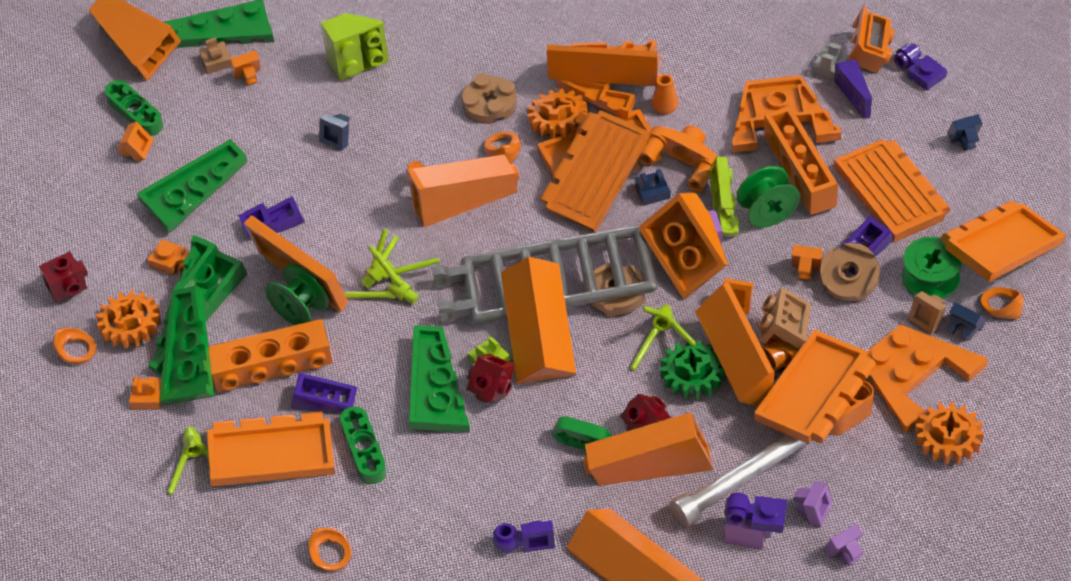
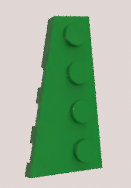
(232, 23)
(188, 187)
(186, 355)
(433, 385)

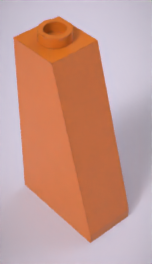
(136, 33)
(460, 186)
(650, 452)

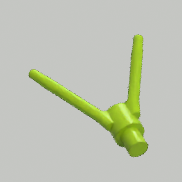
(376, 273)
(397, 288)
(662, 321)
(192, 448)

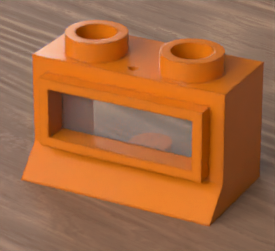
(871, 40)

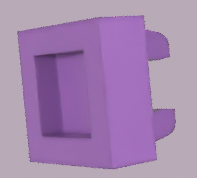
(814, 502)
(846, 545)

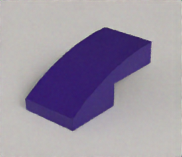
(278, 217)

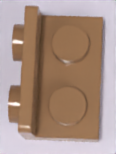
(785, 317)

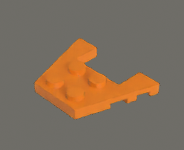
(601, 93)
(774, 94)
(909, 358)

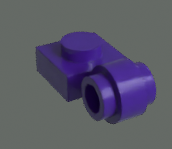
(923, 71)
(766, 513)
(533, 536)

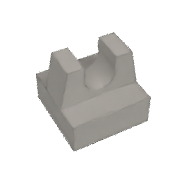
(827, 59)

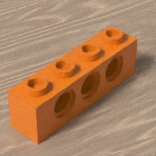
(800, 160)
(269, 355)

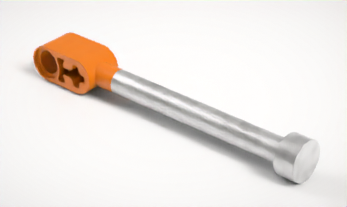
(688, 508)

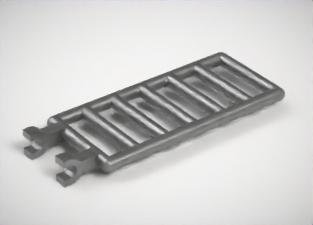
(445, 276)

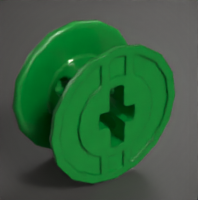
(768, 196)
(930, 268)
(300, 292)

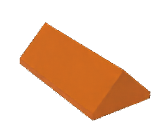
(603, 65)
(537, 321)
(736, 346)
(623, 552)

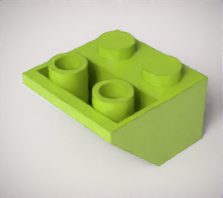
(354, 44)

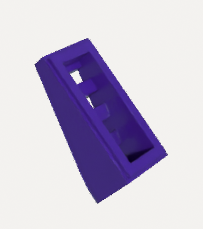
(852, 84)
(871, 226)
(315, 385)

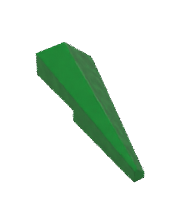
(212, 273)

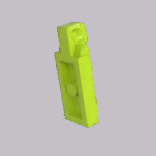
(722, 198)

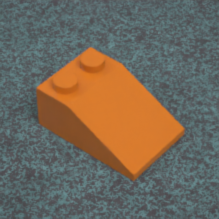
(685, 242)

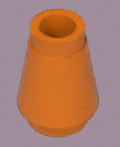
(665, 96)

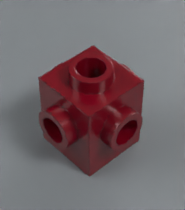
(64, 276)
(490, 378)
(644, 411)

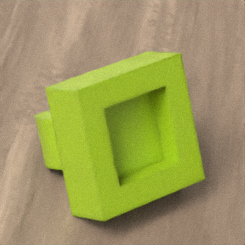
(489, 346)

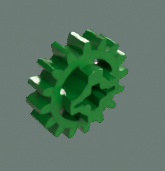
(679, 366)

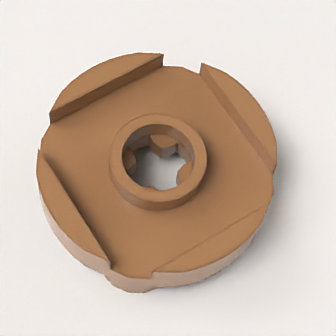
(489, 87)
(856, 287)
(619, 306)

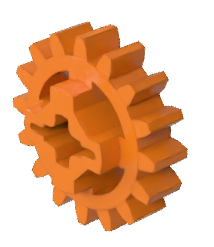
(556, 113)
(128, 319)
(933, 433)

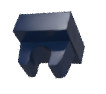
(334, 130)
(965, 131)
(652, 187)
(964, 316)

